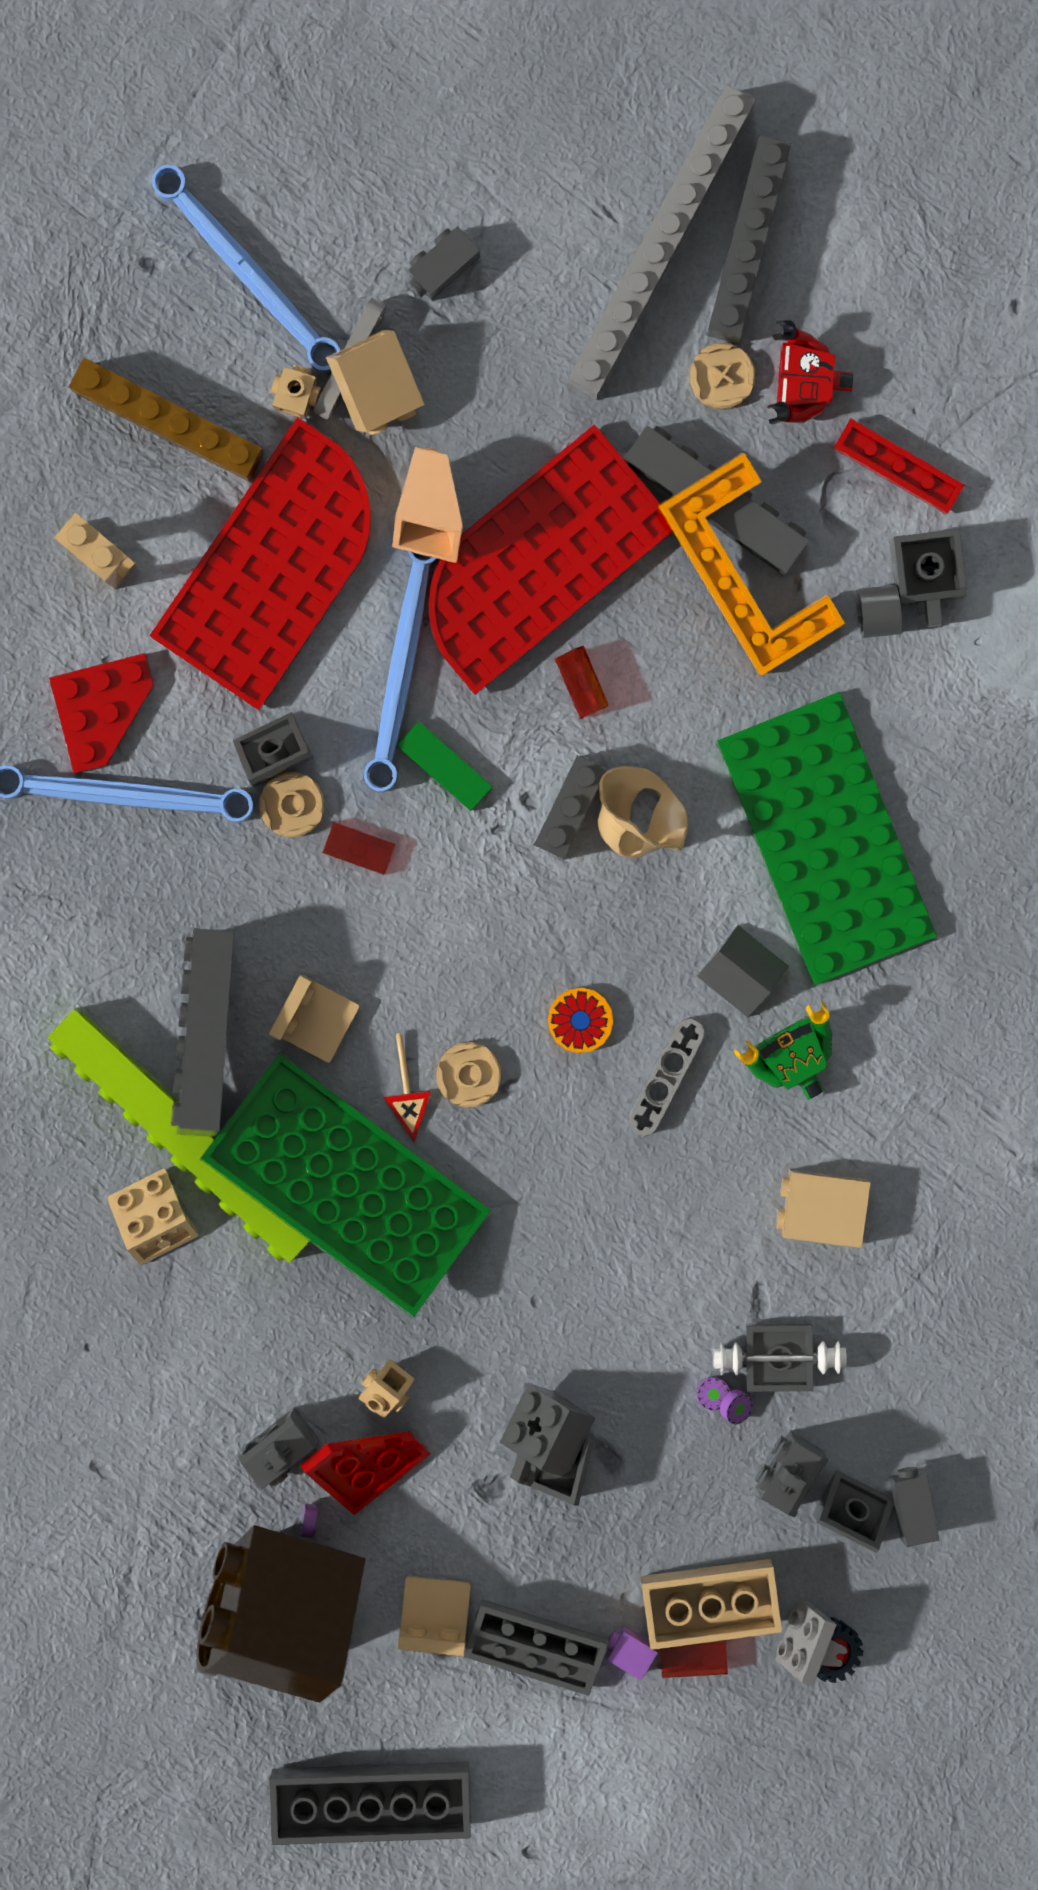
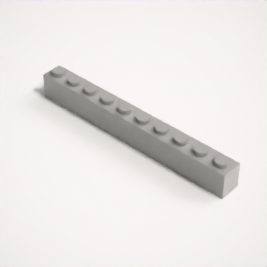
(661, 242)

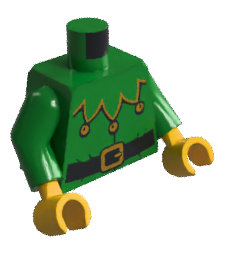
(793, 1054)

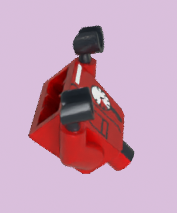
(805, 376)

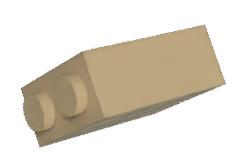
(375, 382)
(823, 1208)

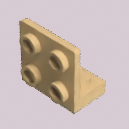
(314, 1018)
(151, 1217)
(434, 1615)

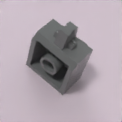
(943, 584)
(545, 1434)
(278, 1448)
(790, 1473)

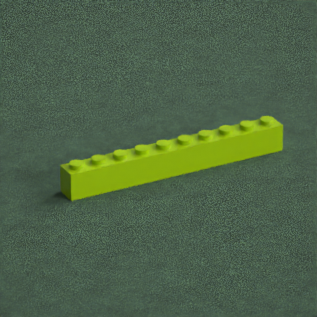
(151, 1105)

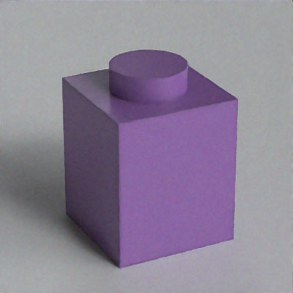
(630, 1652)

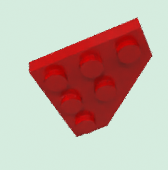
(99, 707)
(364, 1467)

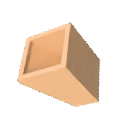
(428, 509)

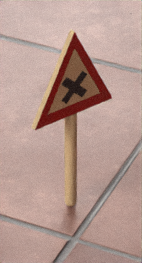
(408, 1106)

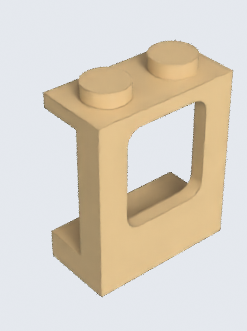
(95, 550)

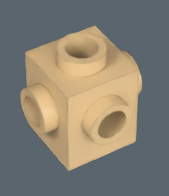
(295, 403)
(386, 1389)

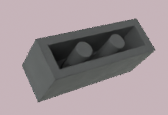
(570, 807)

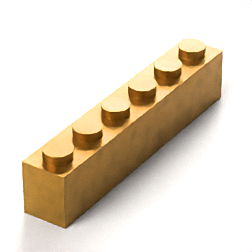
(166, 419)

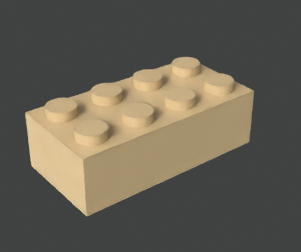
(711, 1604)

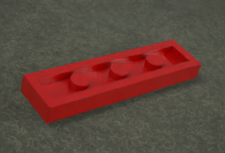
(898, 466)

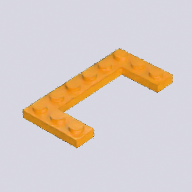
(687, 519)

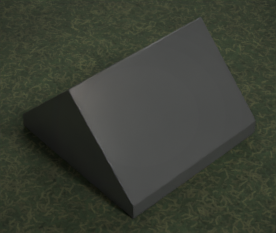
(272, 749)
(743, 971)
(570, 1485)
(854, 1511)

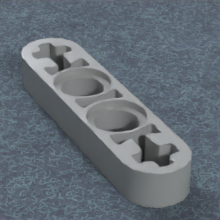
(364, 328)
(670, 1079)

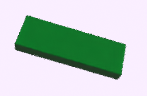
(444, 766)

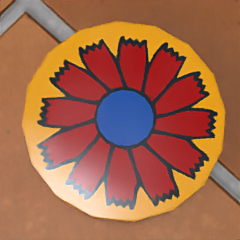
(580, 1020)

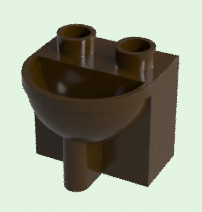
(280, 1614)

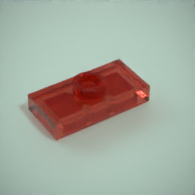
(582, 682)
(359, 848)
(694, 1660)

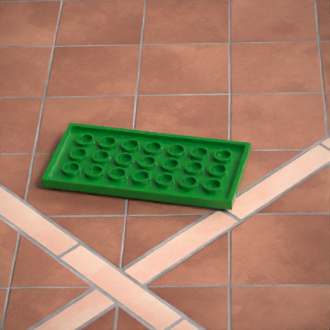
(826, 838)
(345, 1185)

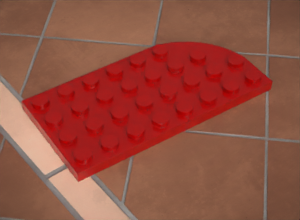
(541, 558)
(272, 567)

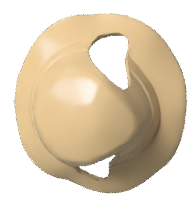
(617, 794)

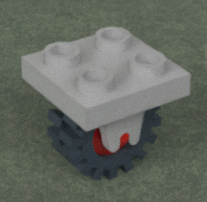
(818, 1646)

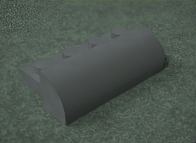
(535, 1647)

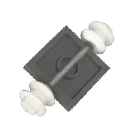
(779, 1357)

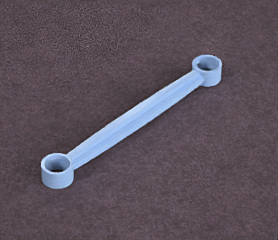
(244, 266)
(401, 668)
(126, 794)

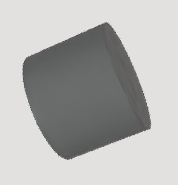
(879, 611)

